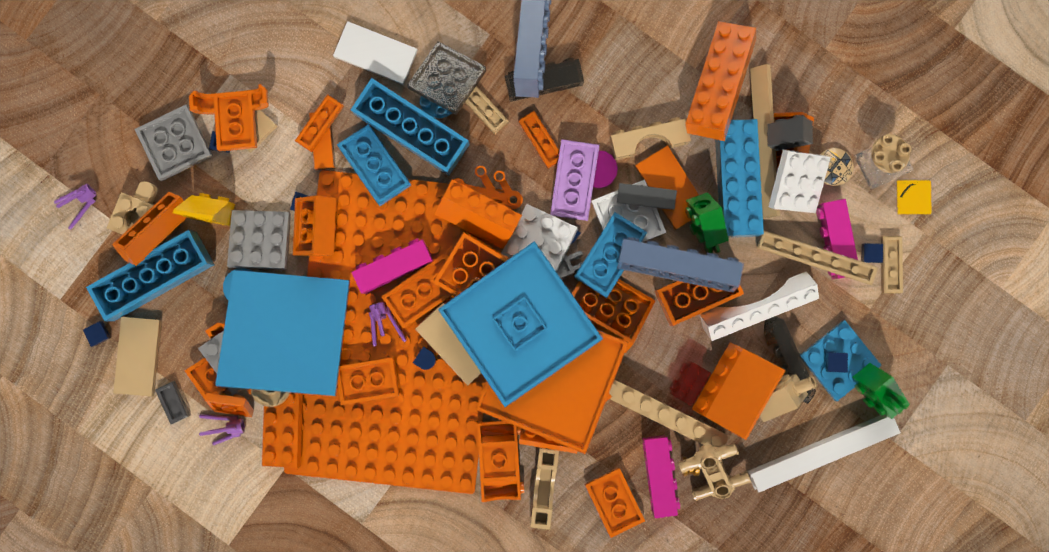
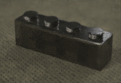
(556, 78)

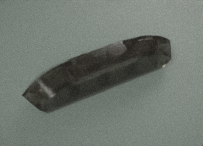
(784, 348)

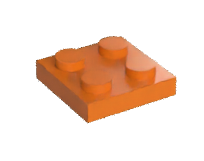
(230, 405)

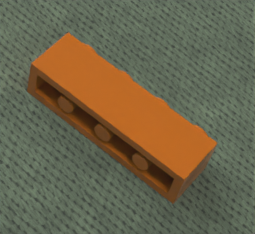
(149, 230)

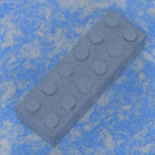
(531, 47)
(680, 265)

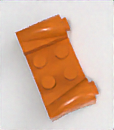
(499, 461)

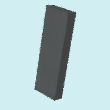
(646, 196)

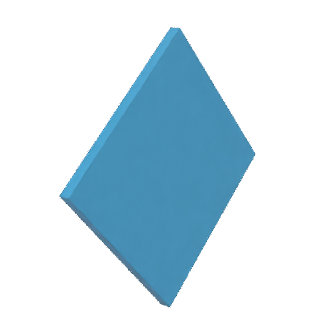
(520, 324)
(283, 333)

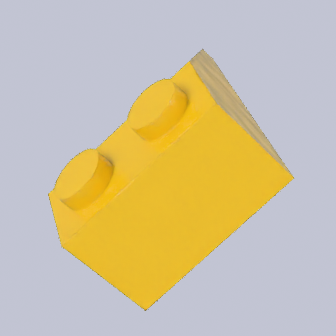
(206, 209)

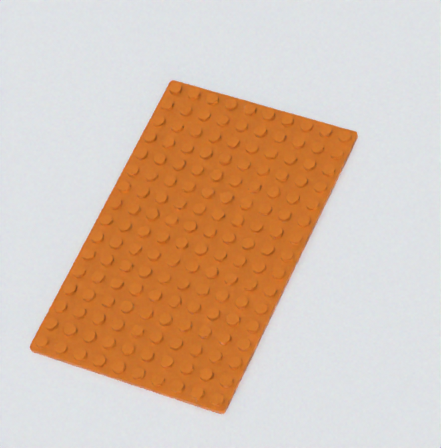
(431, 428)

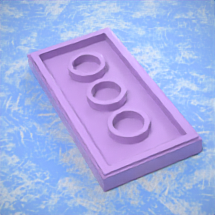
(574, 180)

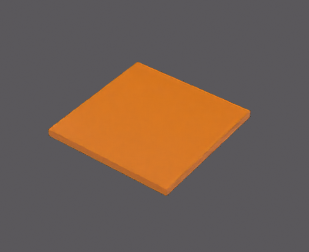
(567, 402)

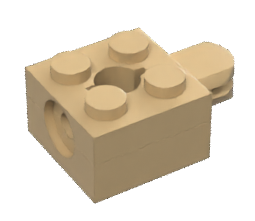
(132, 206)

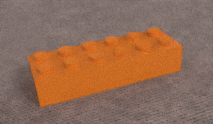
(721, 81)

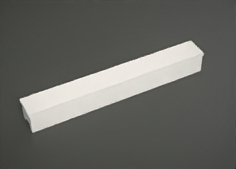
(823, 452)

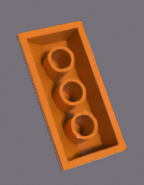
(478, 214)

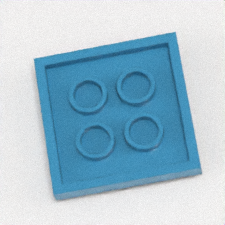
(838, 340)

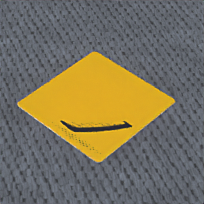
(914, 197)

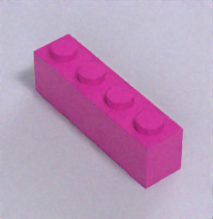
(836, 230)
(393, 266)
(660, 477)

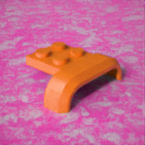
(233, 115)
(203, 374)

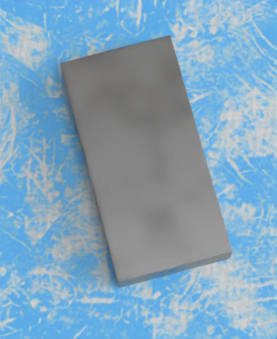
(172, 402)

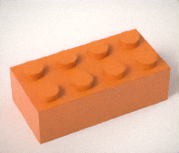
(685, 300)

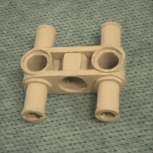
(710, 461)

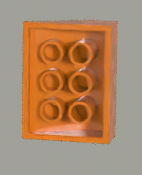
(468, 264)
(618, 314)
(738, 390)

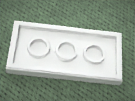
(375, 53)

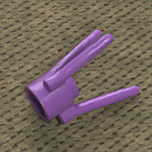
(83, 194)
(378, 313)
(234, 427)

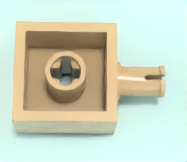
(787, 396)

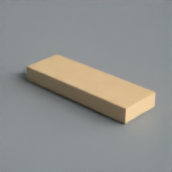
(486, 110)
(892, 265)

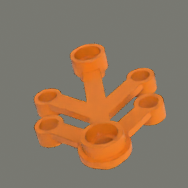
(491, 192)

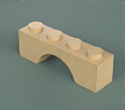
(672, 133)
(544, 488)

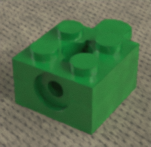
(707, 221)
(880, 391)

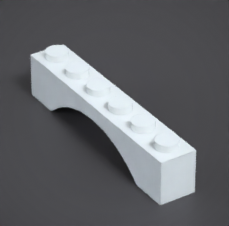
(727, 320)

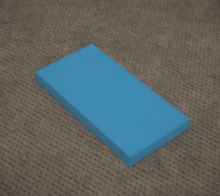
(374, 165)
(600, 266)

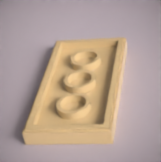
(446, 344)
(137, 356)

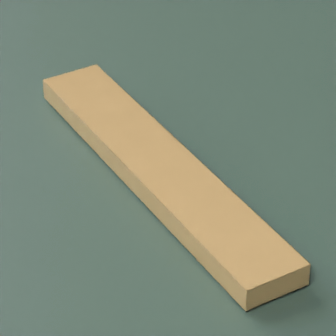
(818, 257)

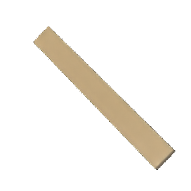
(763, 112)

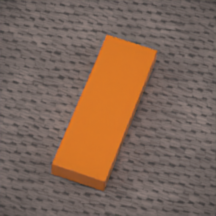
(319, 123)
(540, 139)
(323, 152)

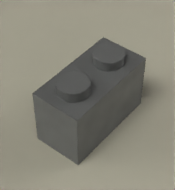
(790, 133)

